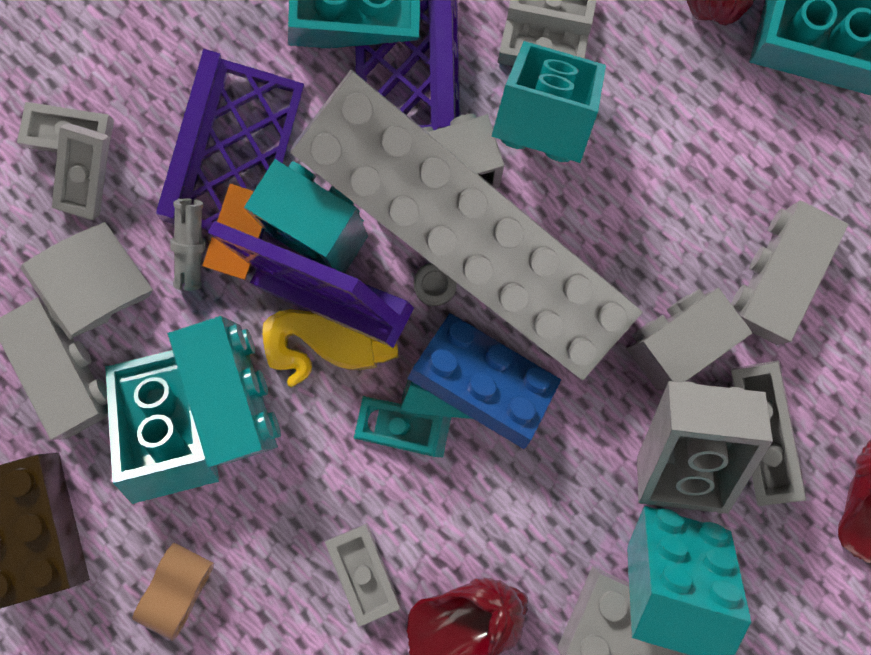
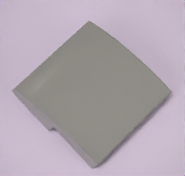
(547, 23)
(86, 279)

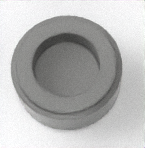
(433, 285)

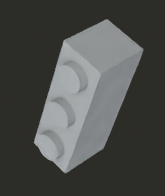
(788, 271)
(52, 371)
(779, 473)

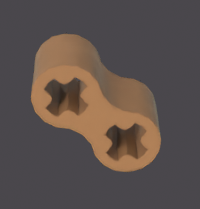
(173, 591)

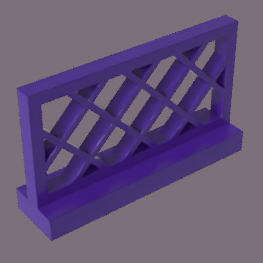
(443, 64)
(198, 125)
(319, 287)

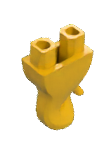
(328, 339)

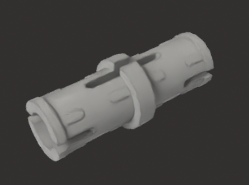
(187, 244)

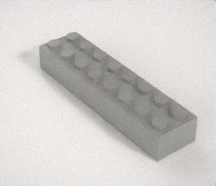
(463, 225)

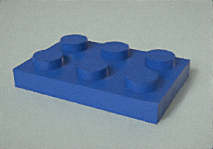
(485, 380)

